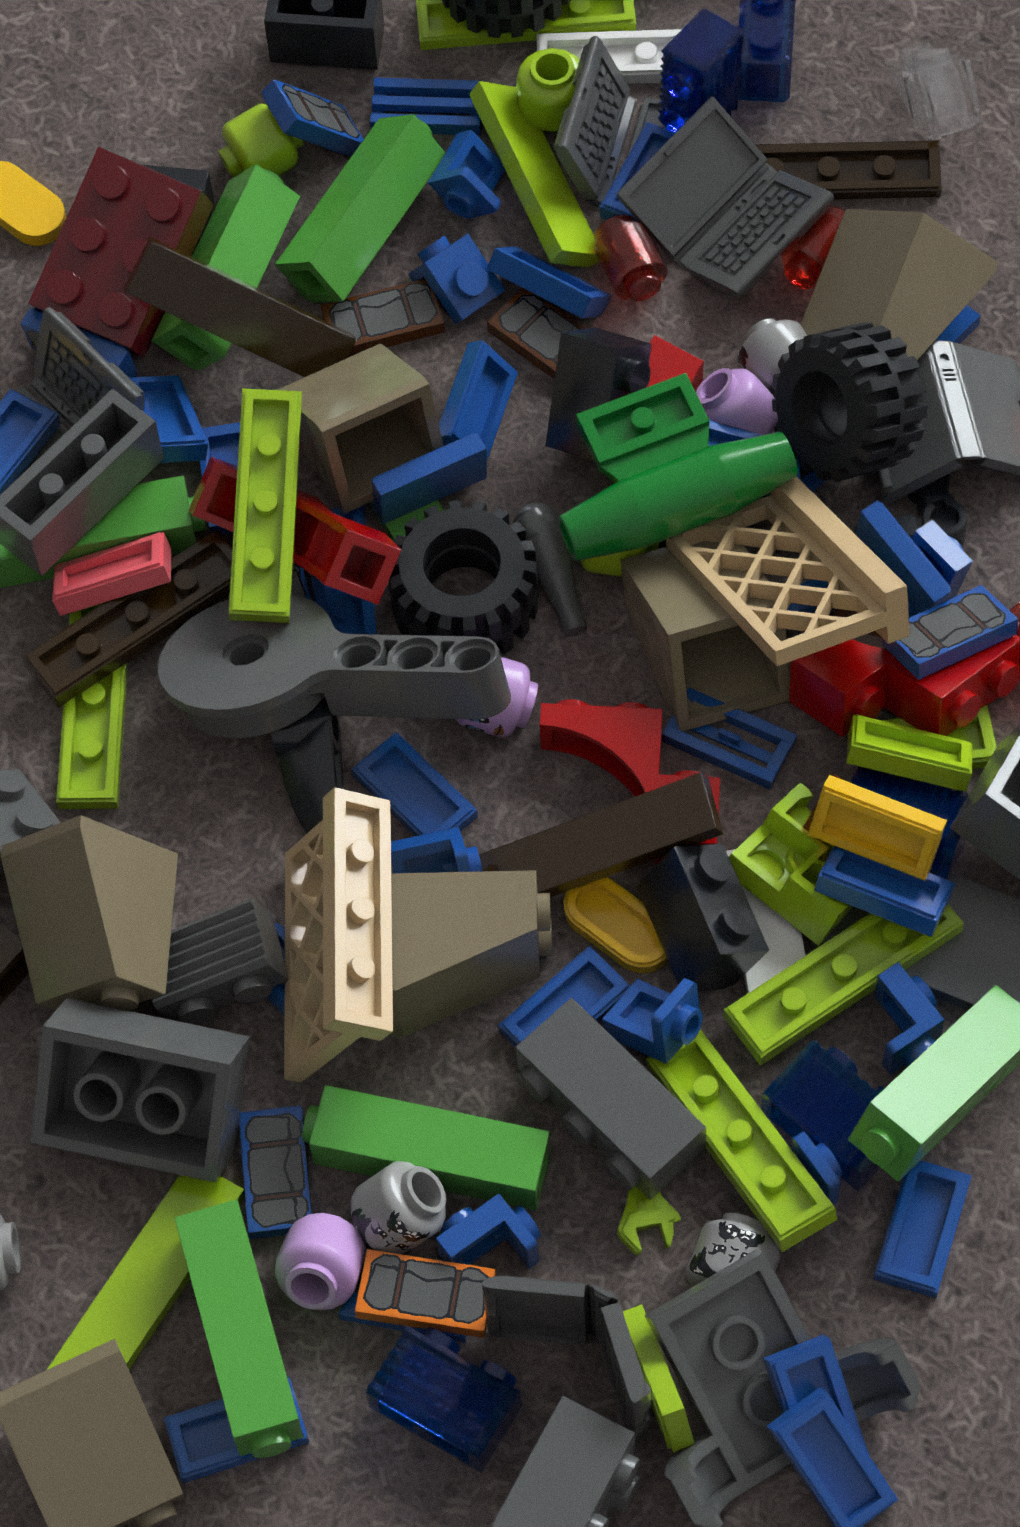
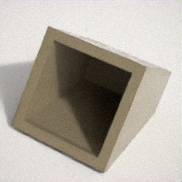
(897, 275)
(364, 422)
(697, 642)
(92, 913)
(463, 941)
(89, 1444)

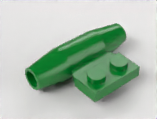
(666, 471)

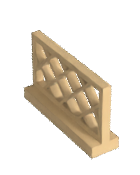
(827, 553)
(338, 933)

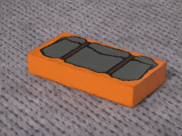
(423, 1293)

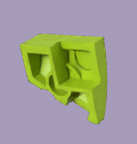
(783, 866)

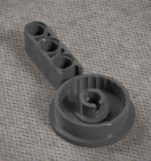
(267, 675)

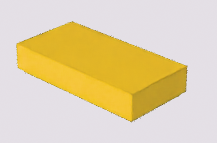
(877, 827)

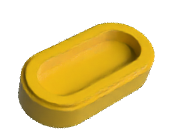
(28, 207)
(615, 924)

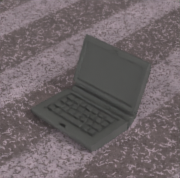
(598, 123)
(720, 203)
(73, 374)
(969, 417)
(566, 1315)

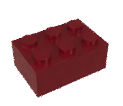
(102, 240)

